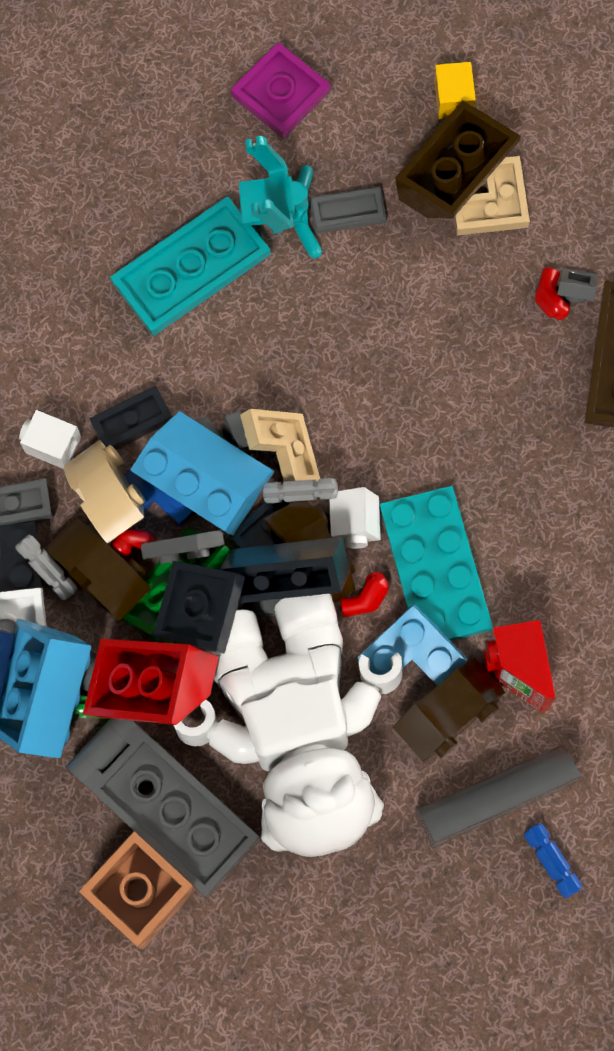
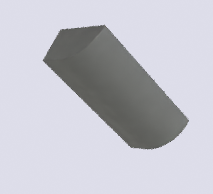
(497, 796)

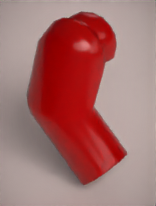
(130, 538)

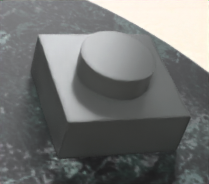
(577, 285)

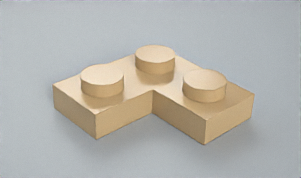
(501, 207)
(287, 437)

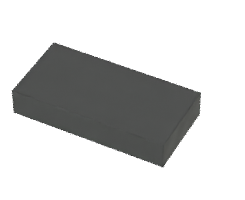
(347, 210)

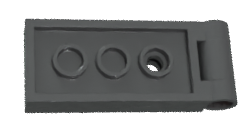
(179, 815)

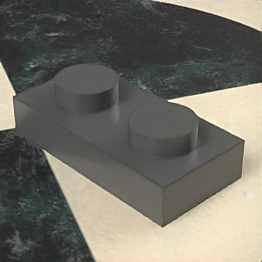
(25, 502)
(172, 549)

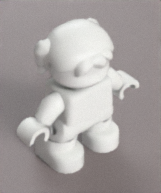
(298, 726)

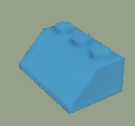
(202, 472)
(41, 688)

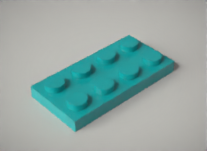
(190, 266)
(436, 562)

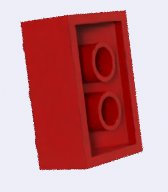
(149, 681)

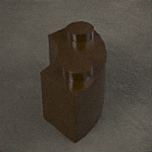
(302, 523)
(99, 568)
(449, 709)

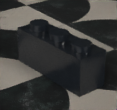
(290, 569)

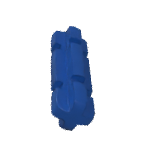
(552, 860)

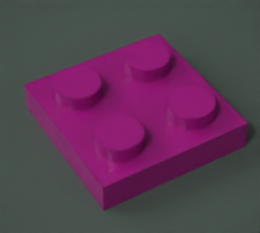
(280, 90)

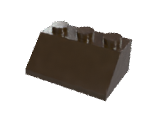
(454, 162)

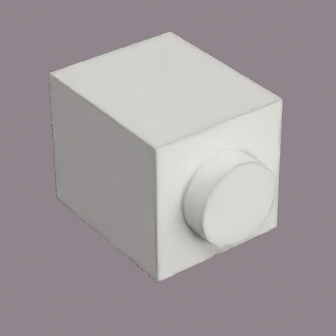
(49, 439)
(355, 517)

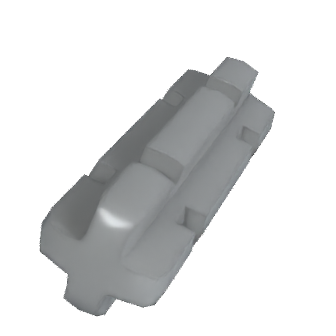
(300, 490)
(46, 567)

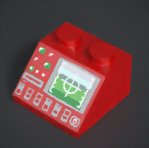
(521, 662)

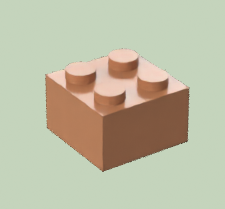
(137, 890)

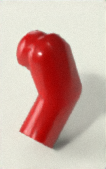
(547, 297)
(369, 598)

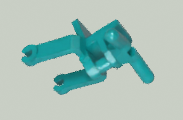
(278, 199)

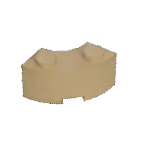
(107, 496)

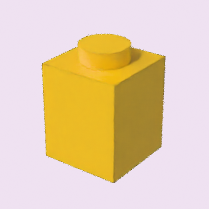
(452, 85)

